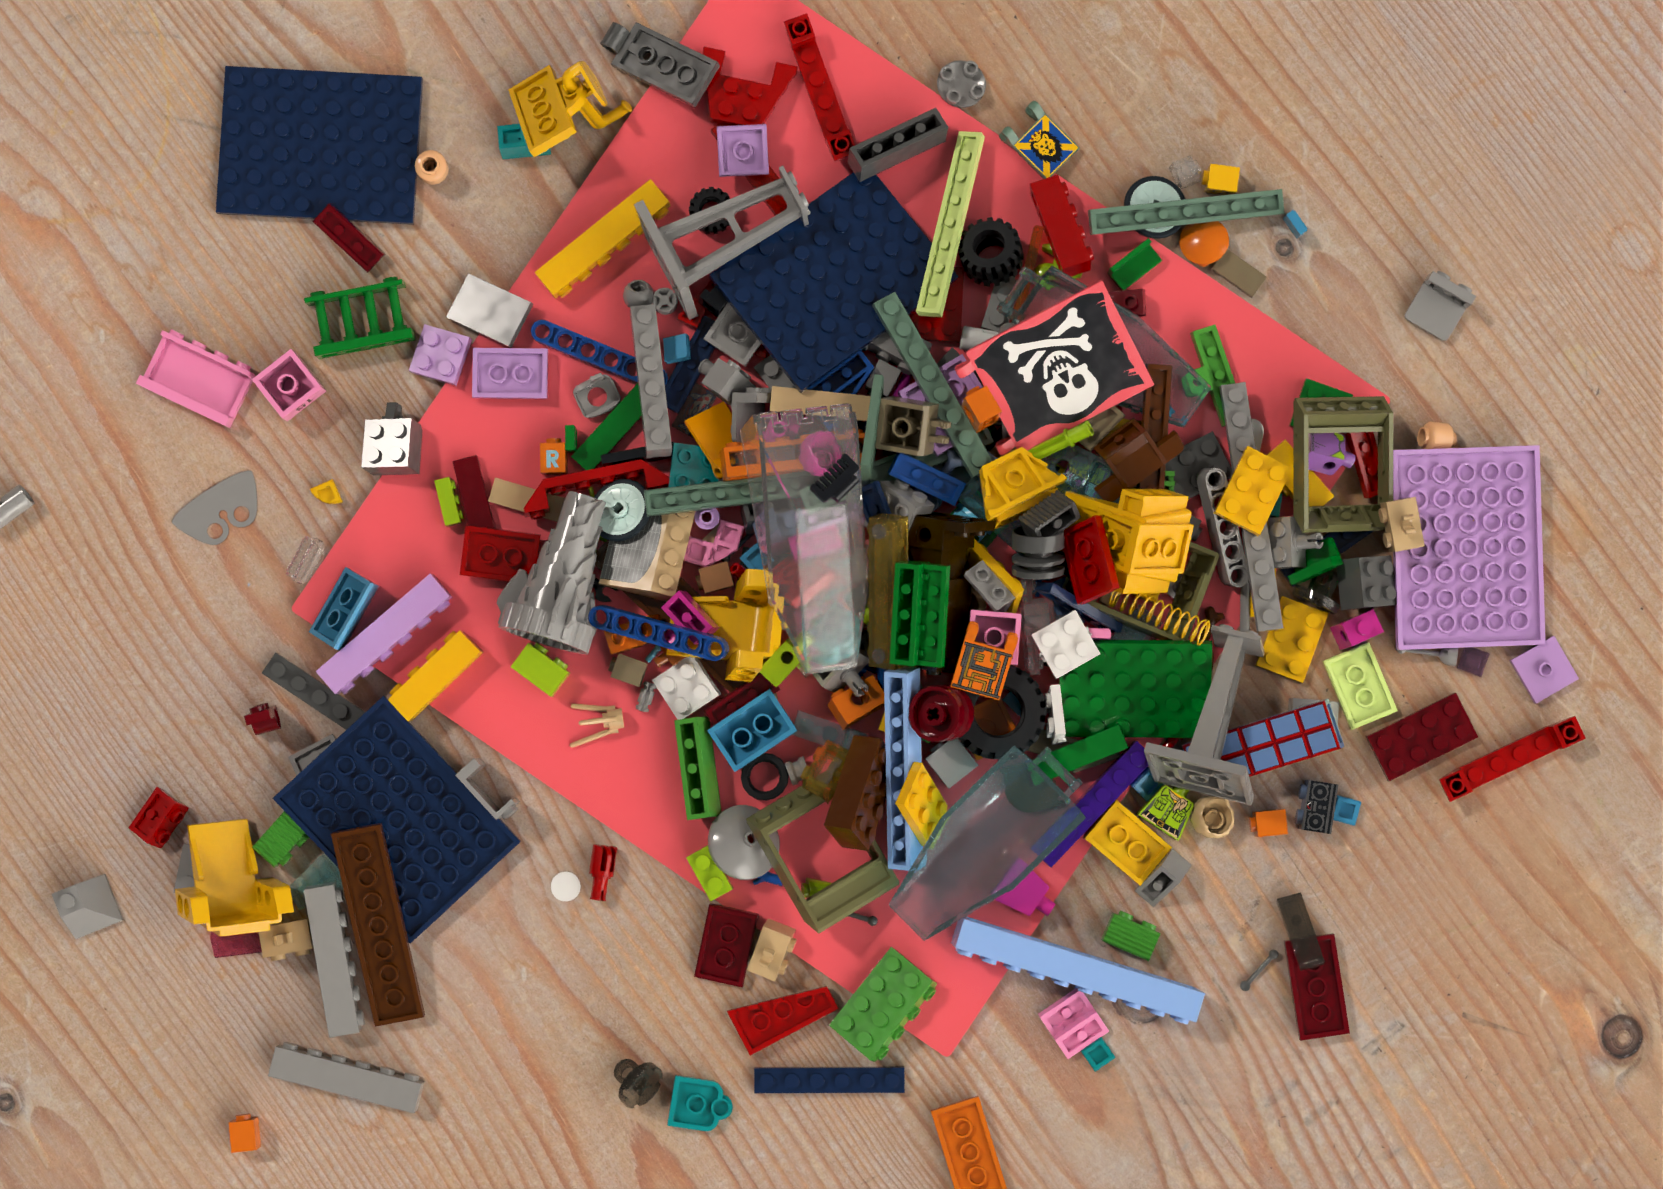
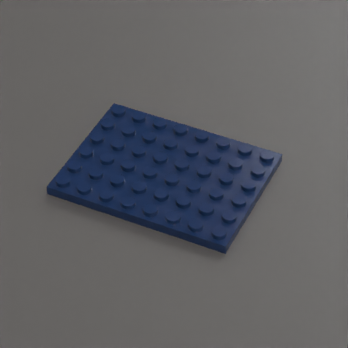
(319, 140)
(815, 284)
(431, 822)

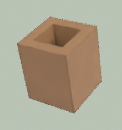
(715, 578)

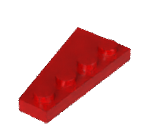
(779, 1017)

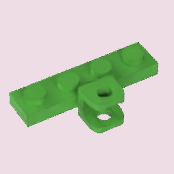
(1213, 363)

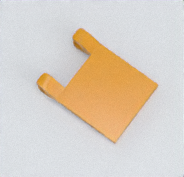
(712, 433)

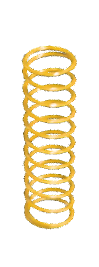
(1159, 617)

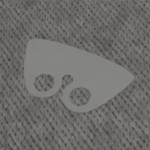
(205, 508)

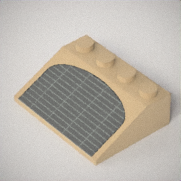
(651, 559)

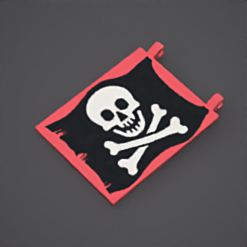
(1058, 367)

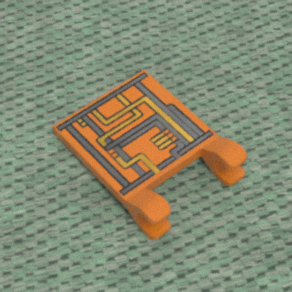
(983, 666)

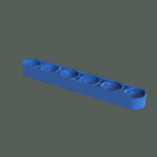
(578, 342)
(658, 630)

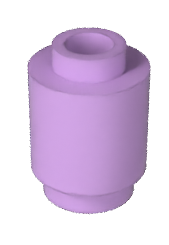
(707, 525)

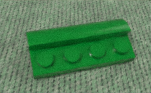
(919, 614)

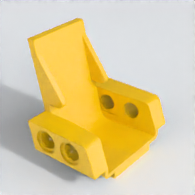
(1145, 535)
(745, 623)
(225, 889)

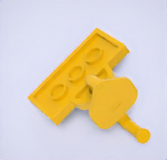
(547, 104)

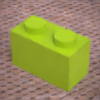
(541, 669)
(709, 875)

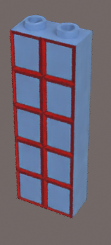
(1283, 738)

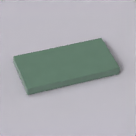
(869, 449)

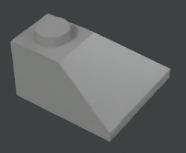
(87, 906)

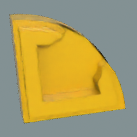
(327, 492)

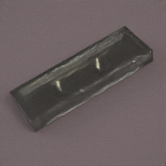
(1300, 931)

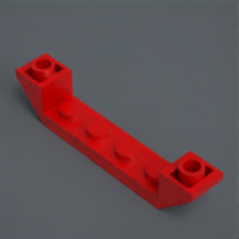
(819, 86)
(557, 485)
(1510, 757)

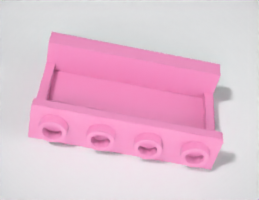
(197, 378)

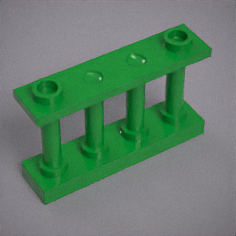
(375, 337)

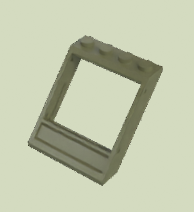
(1340, 416)
(1187, 597)
(841, 896)

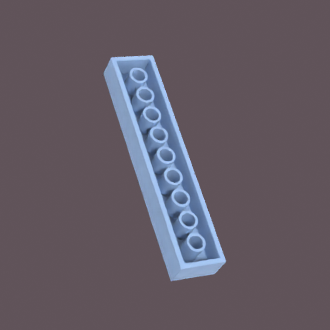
(1077, 968)

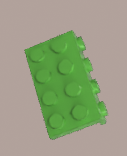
(883, 1005)

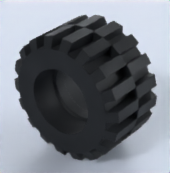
(985, 235)

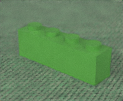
(697, 768)

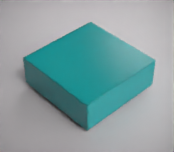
(1098, 1054)

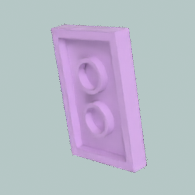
(510, 373)

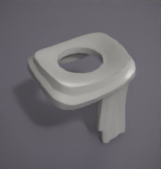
(598, 380)

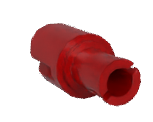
(601, 869)

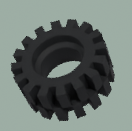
(701, 199)

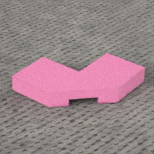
(708, 553)

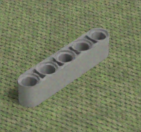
(1219, 540)

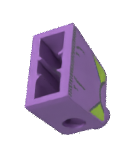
(1328, 453)

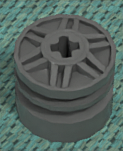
(1037, 555)

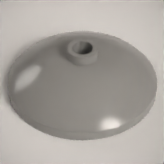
(731, 848)

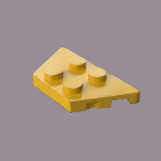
(1014, 481)

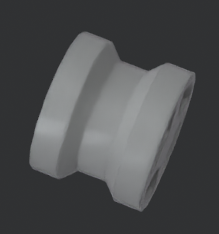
(662, 297)
(795, 770)

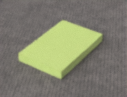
(1359, 686)

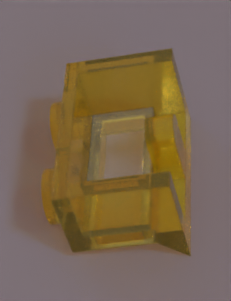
(825, 770)

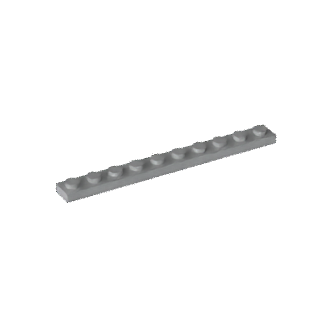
(1256, 548)

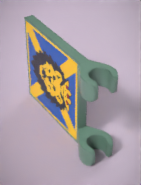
(1043, 144)

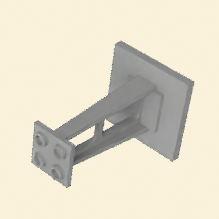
(682, 277)
(1202, 765)

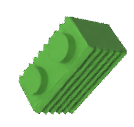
(280, 841)
(1131, 936)

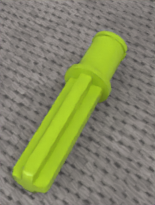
(1063, 440)

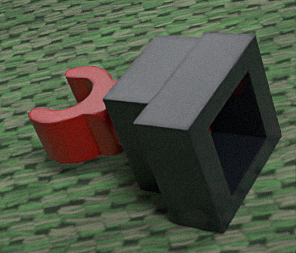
(713, 301)

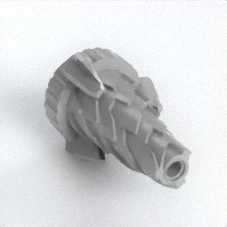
(557, 595)

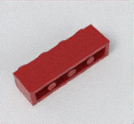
(1060, 225)

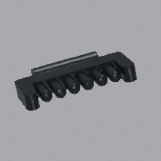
(841, 485)

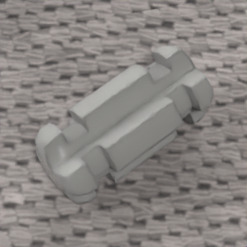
(645, 696)

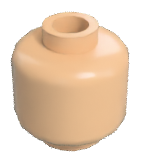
(430, 159)
(1436, 436)

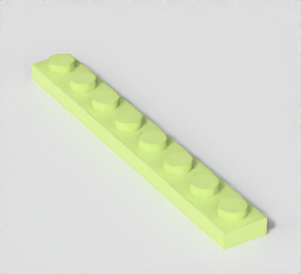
(950, 224)

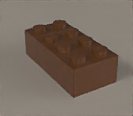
(859, 794)

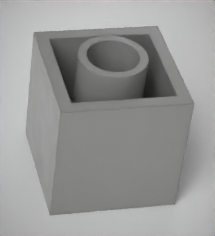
(950, 761)

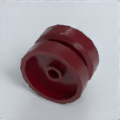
(941, 713)

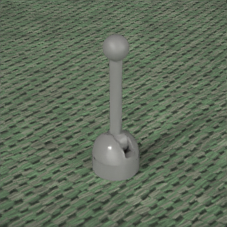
(1447, 655)

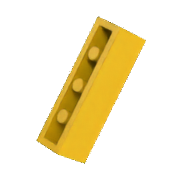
(435, 675)

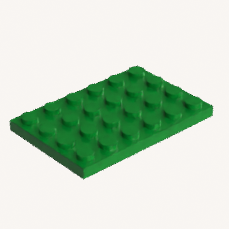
(1141, 686)

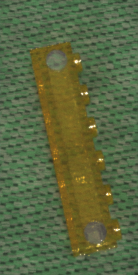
(886, 546)

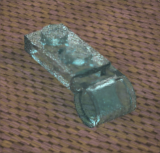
(819, 730)

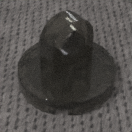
(1319, 594)
(639, 1084)

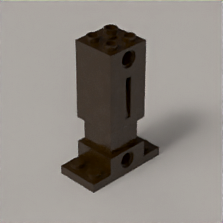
(943, 541)

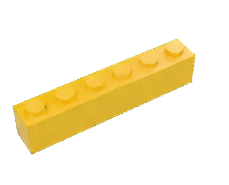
(601, 241)

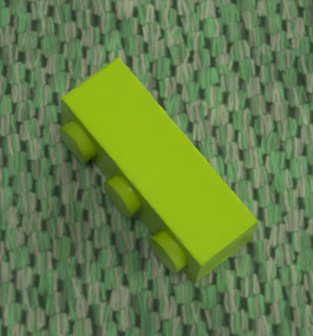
(448, 501)

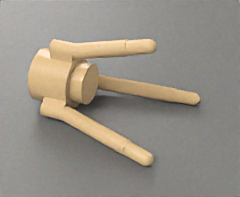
(611, 719)

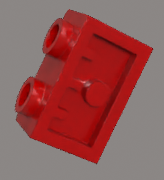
(158, 818)

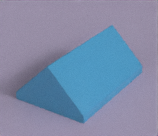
(343, 609)
(752, 730)

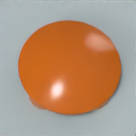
(1204, 242)

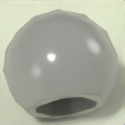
(638, 293)

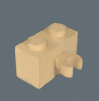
(1401, 524)
(286, 938)
(771, 949)

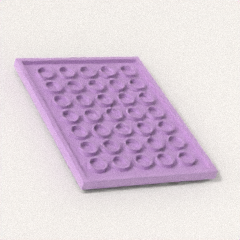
(1477, 577)

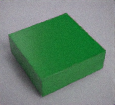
(570, 438)

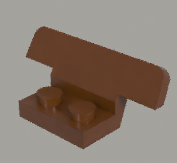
(1133, 457)

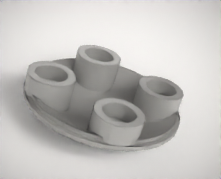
(961, 83)

